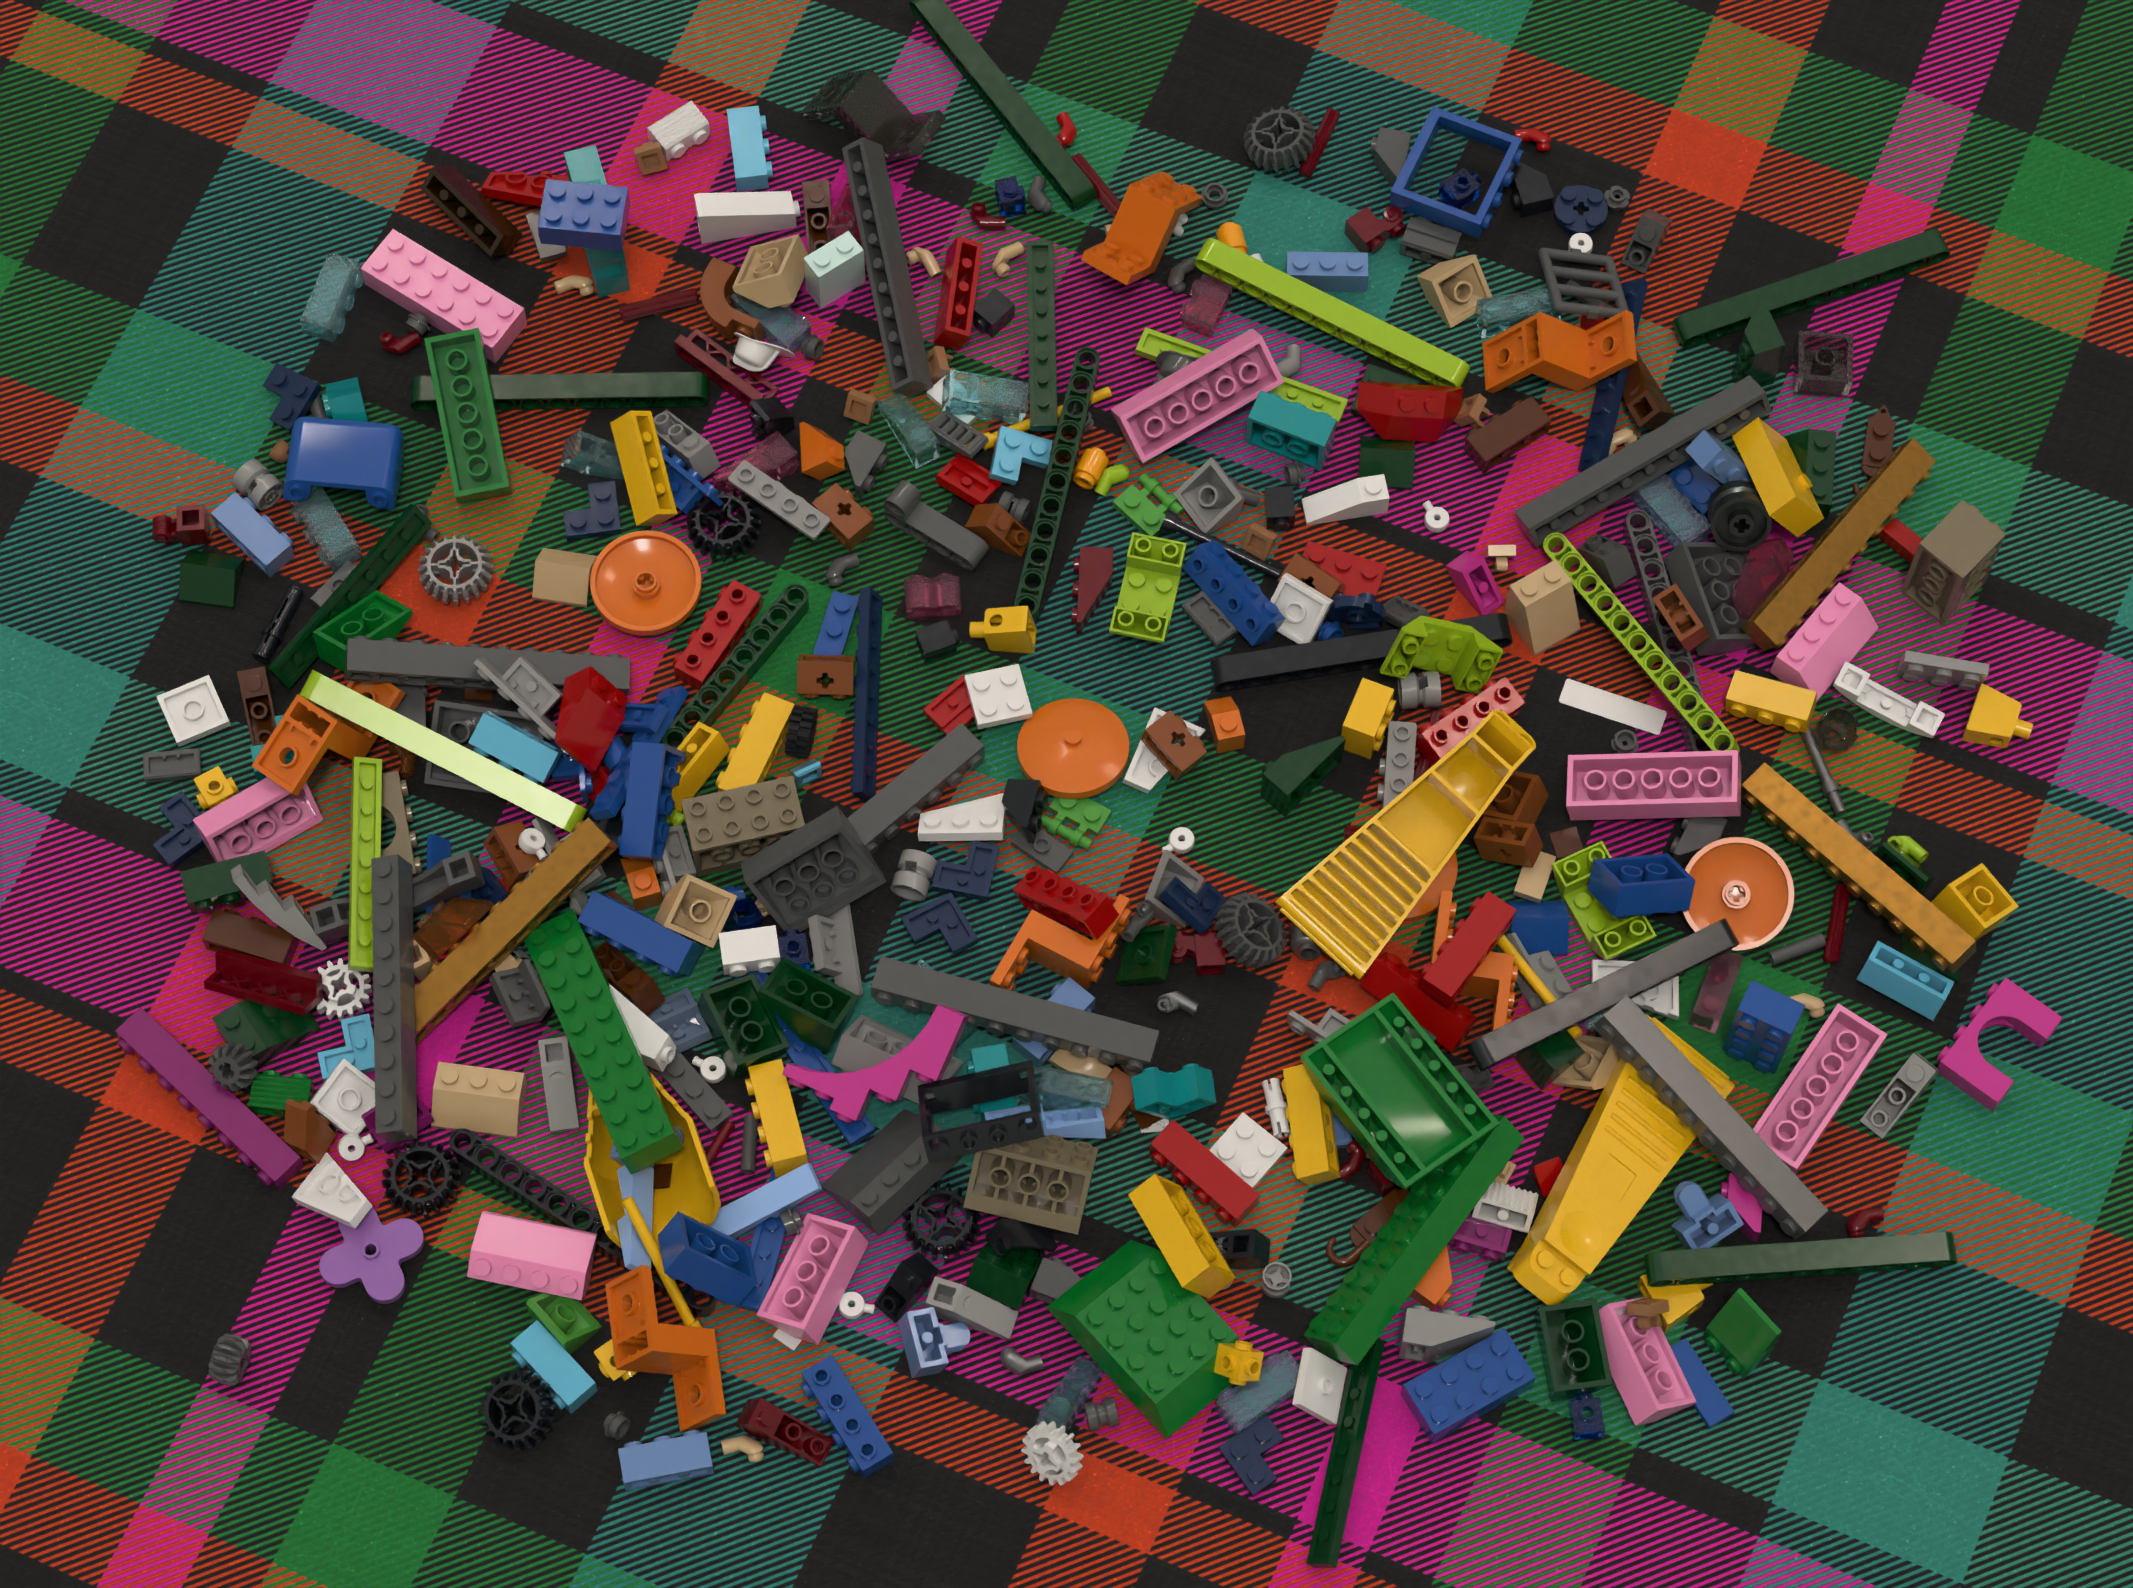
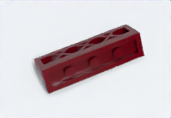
(717, 372)
(265, 979)

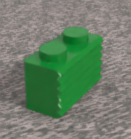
(271, 1092)

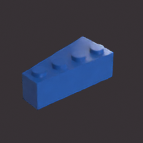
(648, 800)

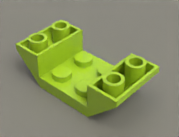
(1148, 588)
(1443, 648)
(1601, 930)

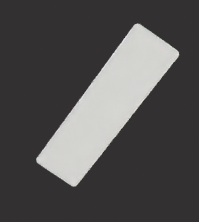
(1612, 706)

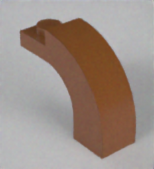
(715, 296)

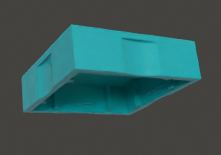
(606, 266)

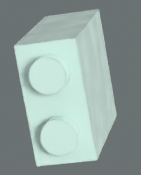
(834, 269)

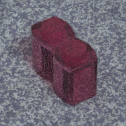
(1206, 305)
(932, 596)

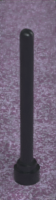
(1173, 524)

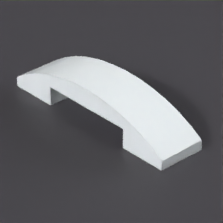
(1886, 704)

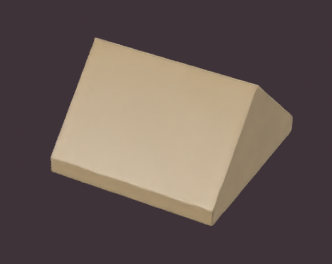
(562, 577)

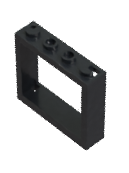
(973, 1090)

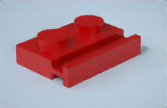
(968, 480)
(951, 708)

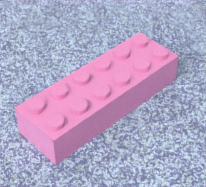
(442, 293)
(1197, 395)
(1654, 785)
(1819, 1086)

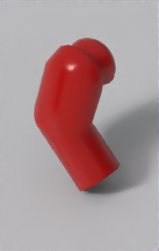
(1068, 130)
(1534, 135)

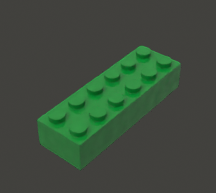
(468, 415)

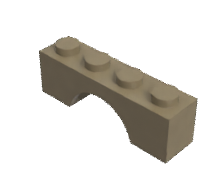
(394, 808)

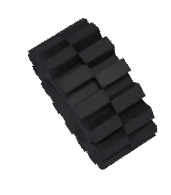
(801, 731)

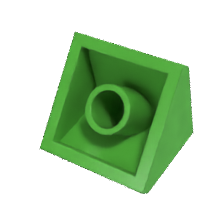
(564, 1319)

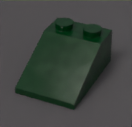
(1299, 772)
(808, 1003)
(264, 1028)

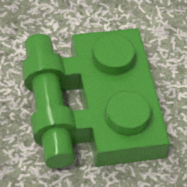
(1141, 511)
(1083, 813)

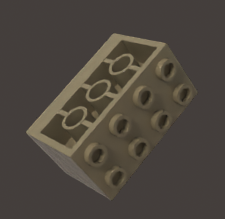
(1953, 562)
(739, 823)
(1034, 1182)

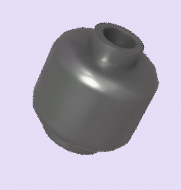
(1302, 945)

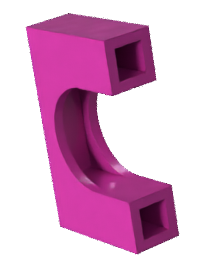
(2007, 1007)

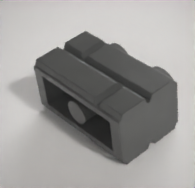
(1429, 241)

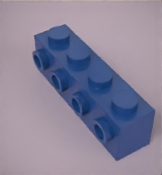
(1234, 592)
(847, 1417)

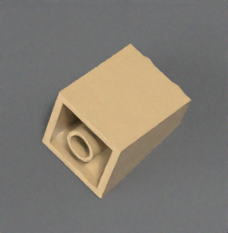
(1543, 608)

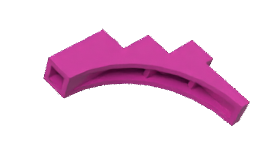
(926, 1055)

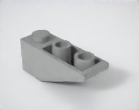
(686, 444)
(558, 1084)
(1899, 1094)
(961, 1304)

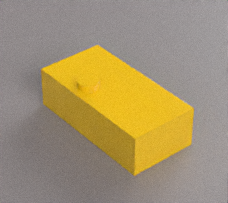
(1778, 477)
(1181, 1236)

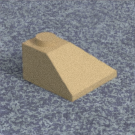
(1454, 288)
(696, 909)
(1593, 1067)

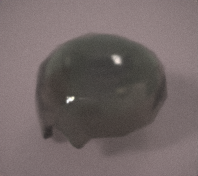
(1837, 730)

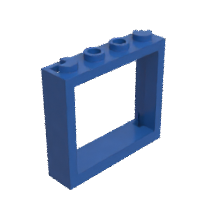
(1440, 212)

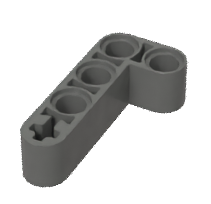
(932, 528)

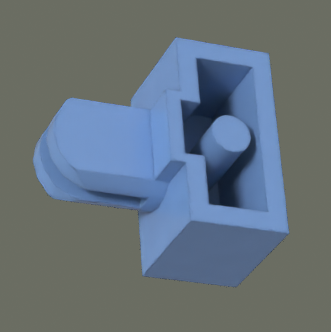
(1703, 1220)
(930, 1342)

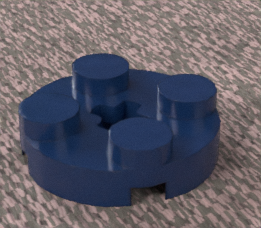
(1580, 196)
(1359, 611)

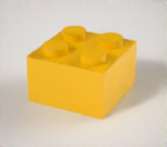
(1368, 718)
(1976, 902)

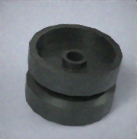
(1738, 516)

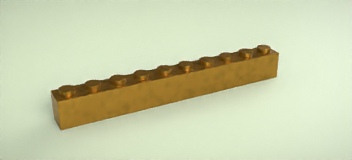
(1838, 545)
(1858, 869)
(509, 924)

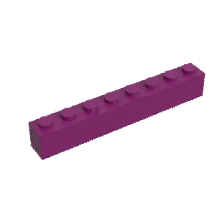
(216, 1107)

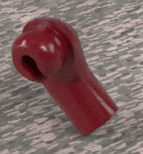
(984, 220)
(398, 345)
(1355, 1161)
(1860, 1220)

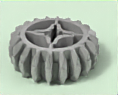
(435, 567)

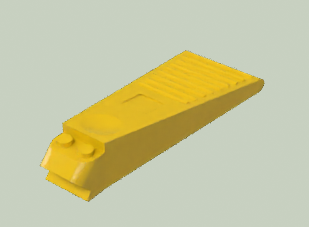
(1383, 869)
(1607, 1177)

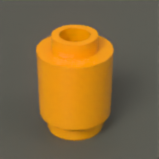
(1233, 236)
(1090, 468)

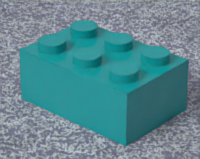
(1290, 430)

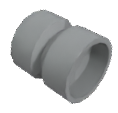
(256, 483)
(1420, 690)
(913, 876)

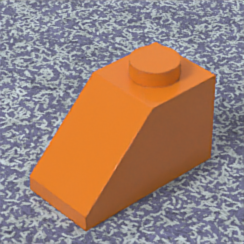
(820, 453)
(1225, 724)
(642, 883)
(1436, 1284)

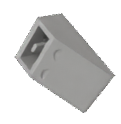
(1437, 1335)

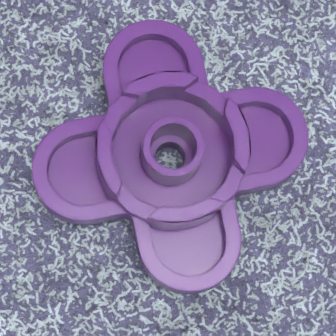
(378, 1272)

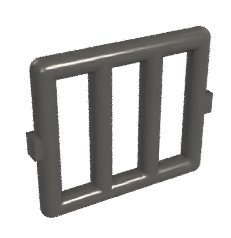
(1556, 290)

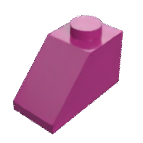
(1475, 582)
(1745, 1204)

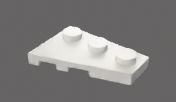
(1145, 769)
(967, 821)
(1660, 999)
(332, 1194)

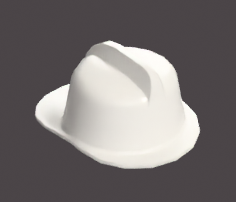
(755, 354)

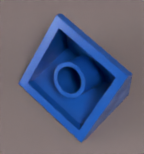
(1541, 926)

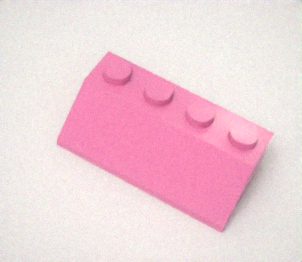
(1825, 642)
(257, 820)
(532, 1255)
(813, 1278)
(1643, 1366)

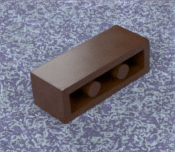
(1506, 434)
(249, 937)

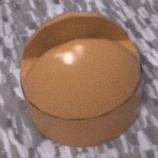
(280, 452)

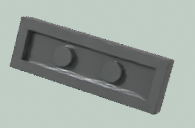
(696, 1093)

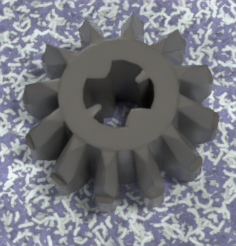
(232, 1066)
(229, 1359)

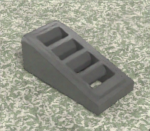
(945, 423)

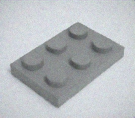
(1942, 670)

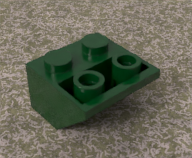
(1005, 1276)

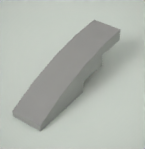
(285, 912)

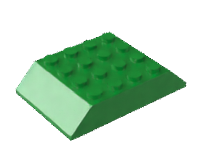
(1397, 1092)
(1148, 1334)

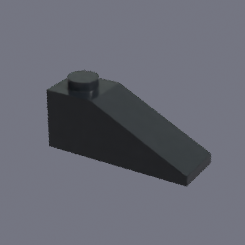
(1243, 1248)

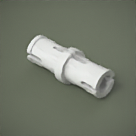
(1276, 1108)

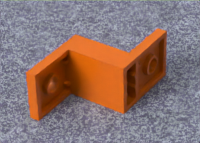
(1142, 227)
(1559, 351)
(312, 730)
(1060, 949)
(1494, 977)
(661, 1348)

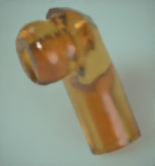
(407, 759)

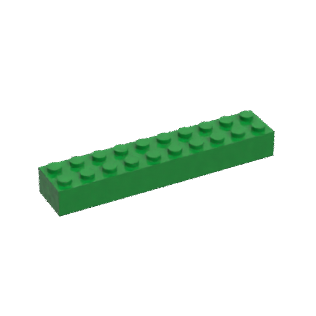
(602, 1042)
(1408, 1247)

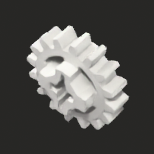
(346, 1000)
(1052, 1453)

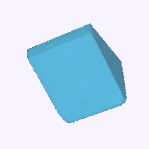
(806, 772)

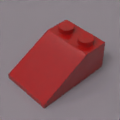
(589, 716)

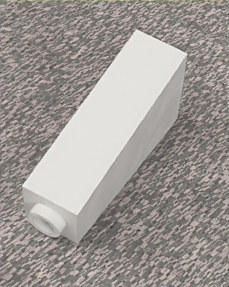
(744, 214)
(651, 1040)

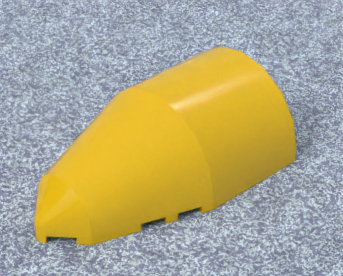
(691, 1181)

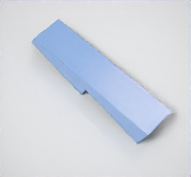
(1064, 1123)
(641, 1189)
(767, 1201)

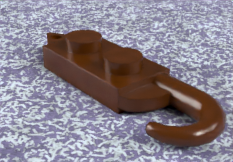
(1877, 443)
(1366, 1228)

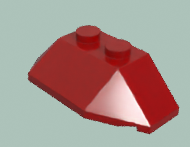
(1408, 410)

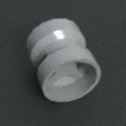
(1276, 1273)

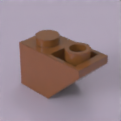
(998, 529)
(1120, 1102)
(306, 1130)

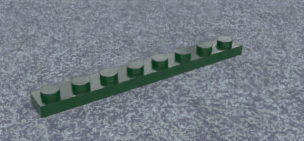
(1041, 336)
(357, 585)
(1344, 1459)

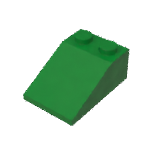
(372, 617)
(1742, 1334)

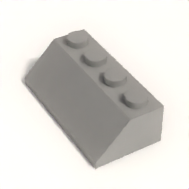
(871, 1043)

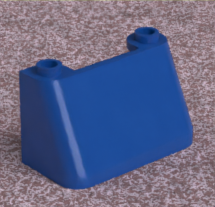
(345, 456)

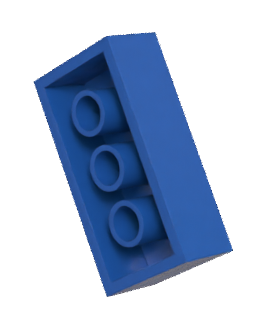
(638, 932)
(1763, 1027)
(1468, 1385)

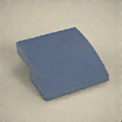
(681, 1020)

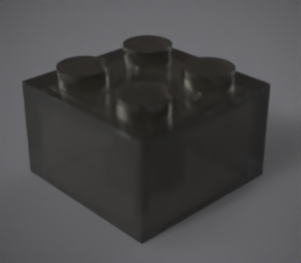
(1823, 364)

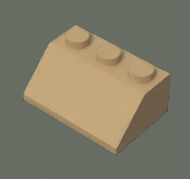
(772, 272)
(478, 1099)

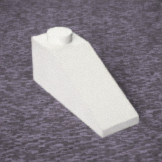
(1348, 500)

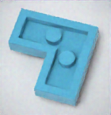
(1017, 447)
(358, 1049)

